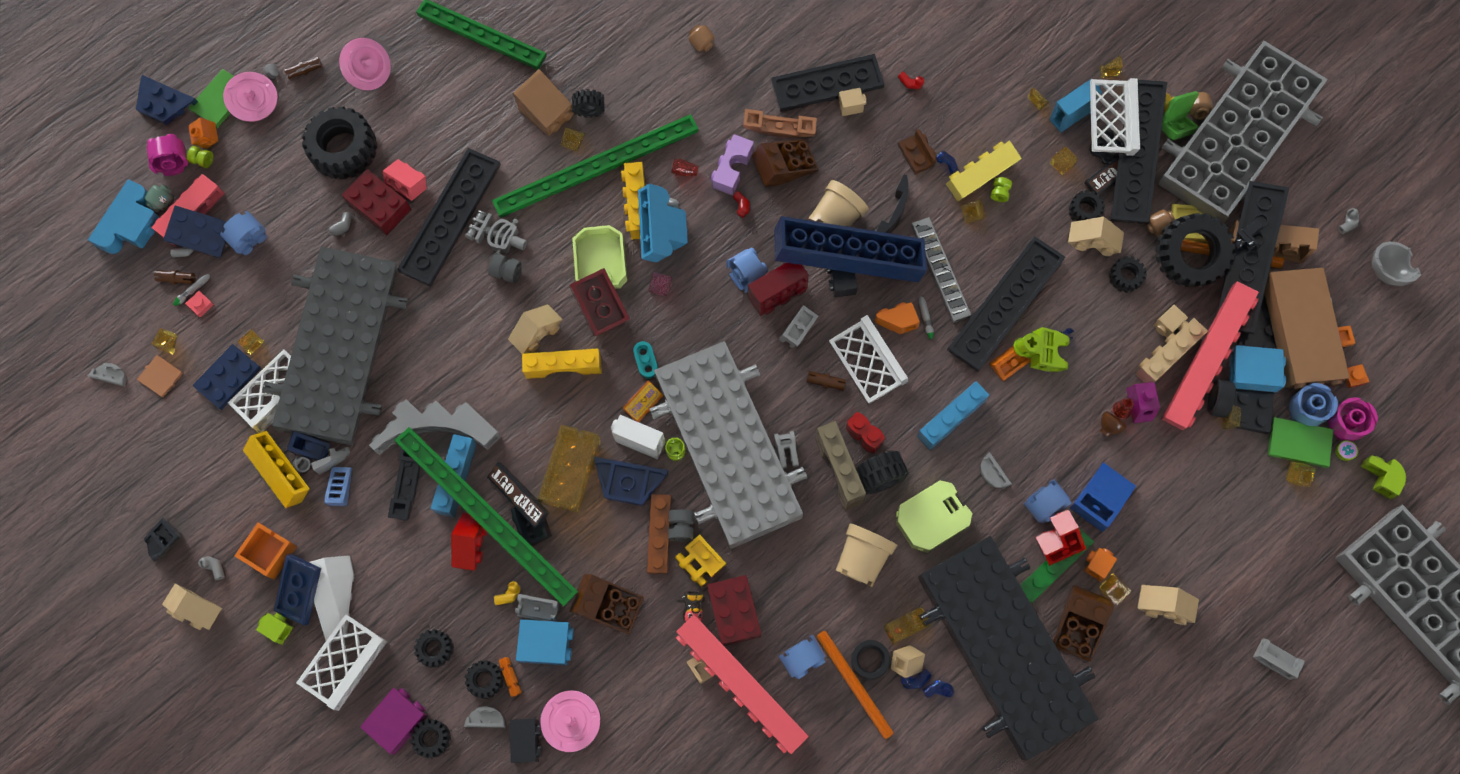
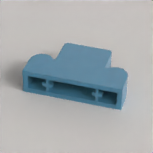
(125, 220)
(661, 226)

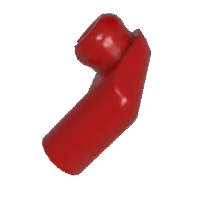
(911, 83)
(744, 204)

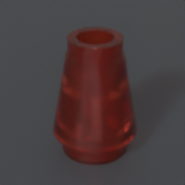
(684, 168)
(1123, 408)

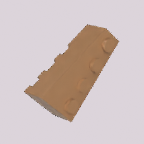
(1292, 243)

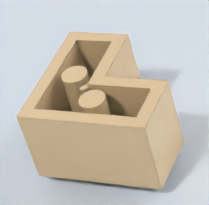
(1097, 234)
(533, 327)
(1169, 602)
(187, 605)

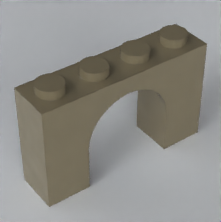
(833, 446)

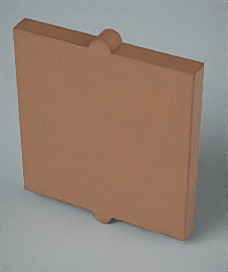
(159, 376)

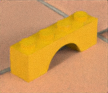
(544, 363)

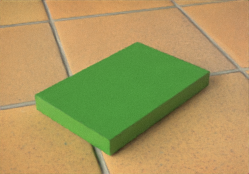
(211, 101)
(1300, 442)

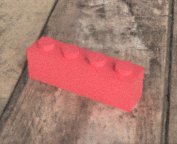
(198, 197)

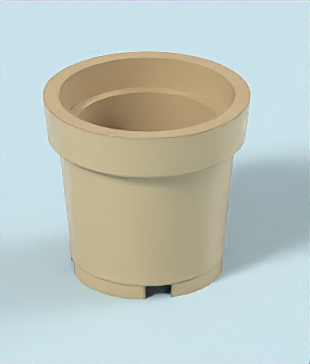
(839, 206)
(864, 554)

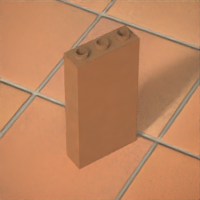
(1305, 327)

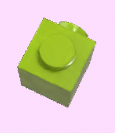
(274, 627)

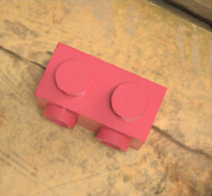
(404, 179)

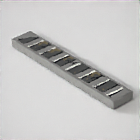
(942, 271)

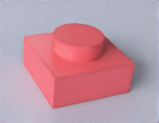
(199, 304)

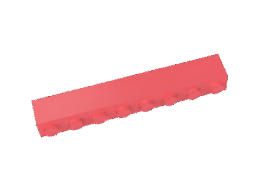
(1210, 356)
(741, 684)

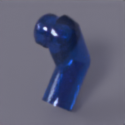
(949, 160)
(917, 682)
(940, 688)

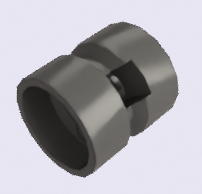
(505, 268)
(681, 525)

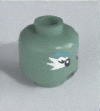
(159, 197)

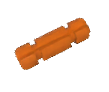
(510, 677)

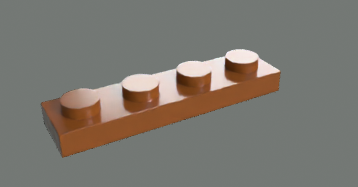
(658, 534)

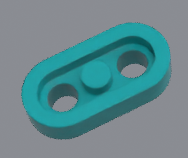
(646, 360)

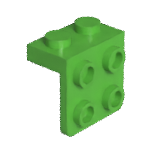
(1175, 119)

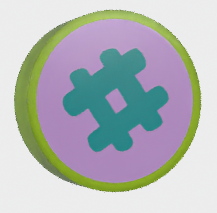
(1346, 450)

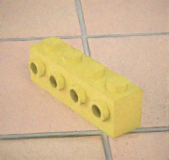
(983, 171)

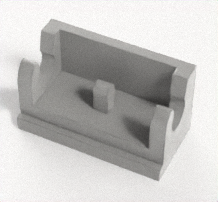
(798, 327)
(537, 608)
(1278, 660)

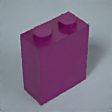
(394, 720)

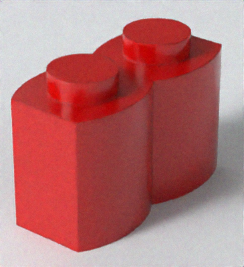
(868, 435)

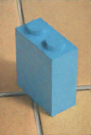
(1073, 107)
(1257, 368)
(544, 642)

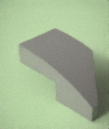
(331, 461)

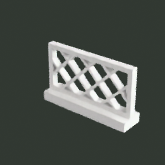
(1130, 112)
(884, 355)
(265, 413)
(353, 674)

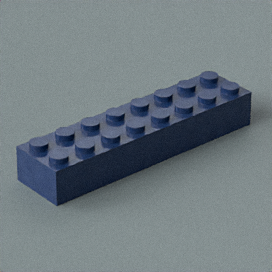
(849, 249)

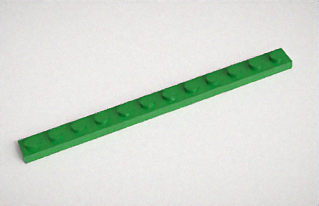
(595, 166)
(486, 516)

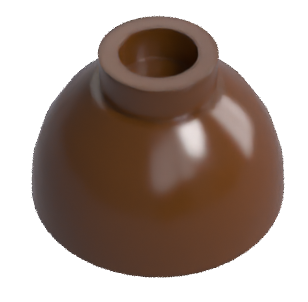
(1111, 424)

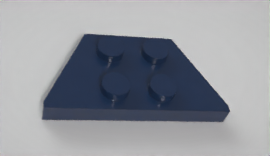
(161, 101)
(628, 481)

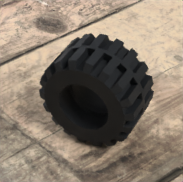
(882, 472)

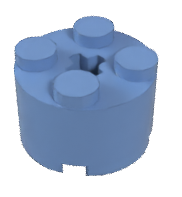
(243, 233)
(746, 268)
(1313, 405)
(1047, 501)
(802, 657)

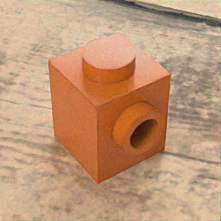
(203, 133)
(1099, 563)

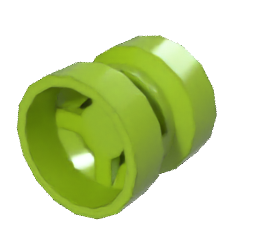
(198, 156)
(1001, 188)
(675, 445)

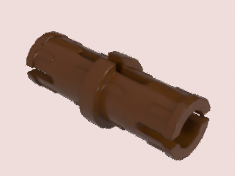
(315, 64)
(174, 277)
(826, 380)

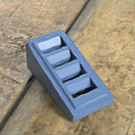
(344, 494)

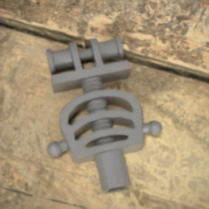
(507, 233)

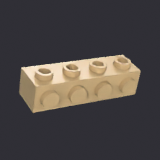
(1168, 355)

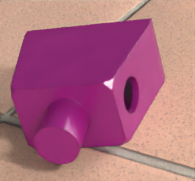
(1145, 400)

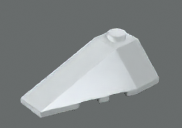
(333, 592)

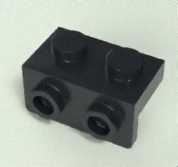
(528, 531)

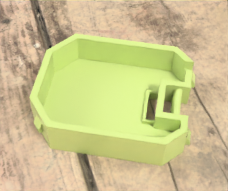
(599, 249)
(927, 520)

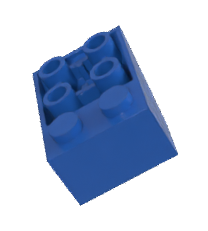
(1103, 497)

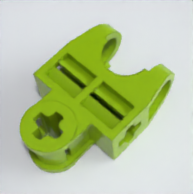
(1043, 349)

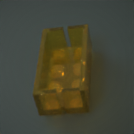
(569, 469)

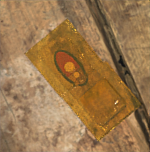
(905, 626)

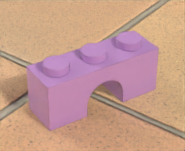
(737, 151)

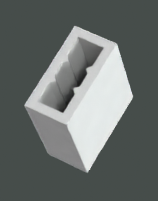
(638, 436)

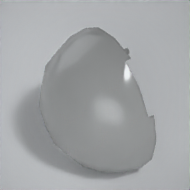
(1393, 265)

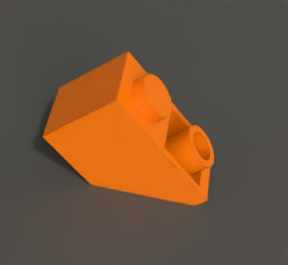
(898, 319)

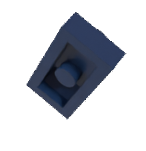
(307, 446)

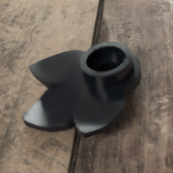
(1106, 157)

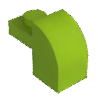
(1391, 476)

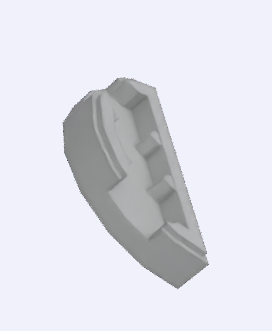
(109, 373)
(993, 473)
(485, 717)

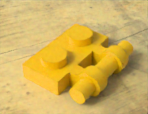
(705, 556)

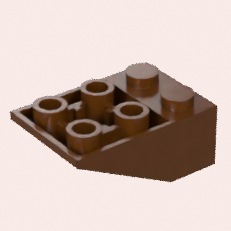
(784, 161)
(606, 603)
(1083, 623)

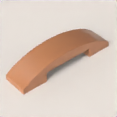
(779, 126)

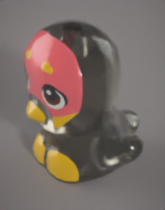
(692, 605)

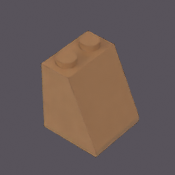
(543, 103)

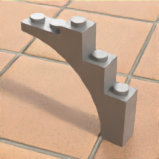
(435, 418)

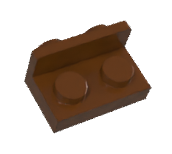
(918, 152)

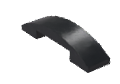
(901, 193)
(405, 488)

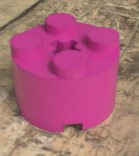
(166, 155)
(1353, 420)

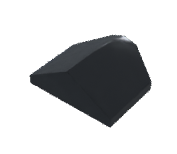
(161, 539)

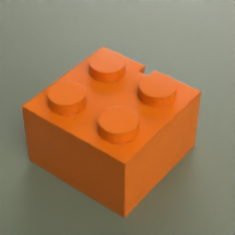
(265, 551)

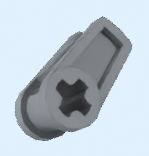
(787, 442)

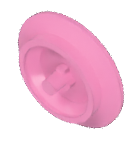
(364, 64)
(250, 96)
(570, 721)

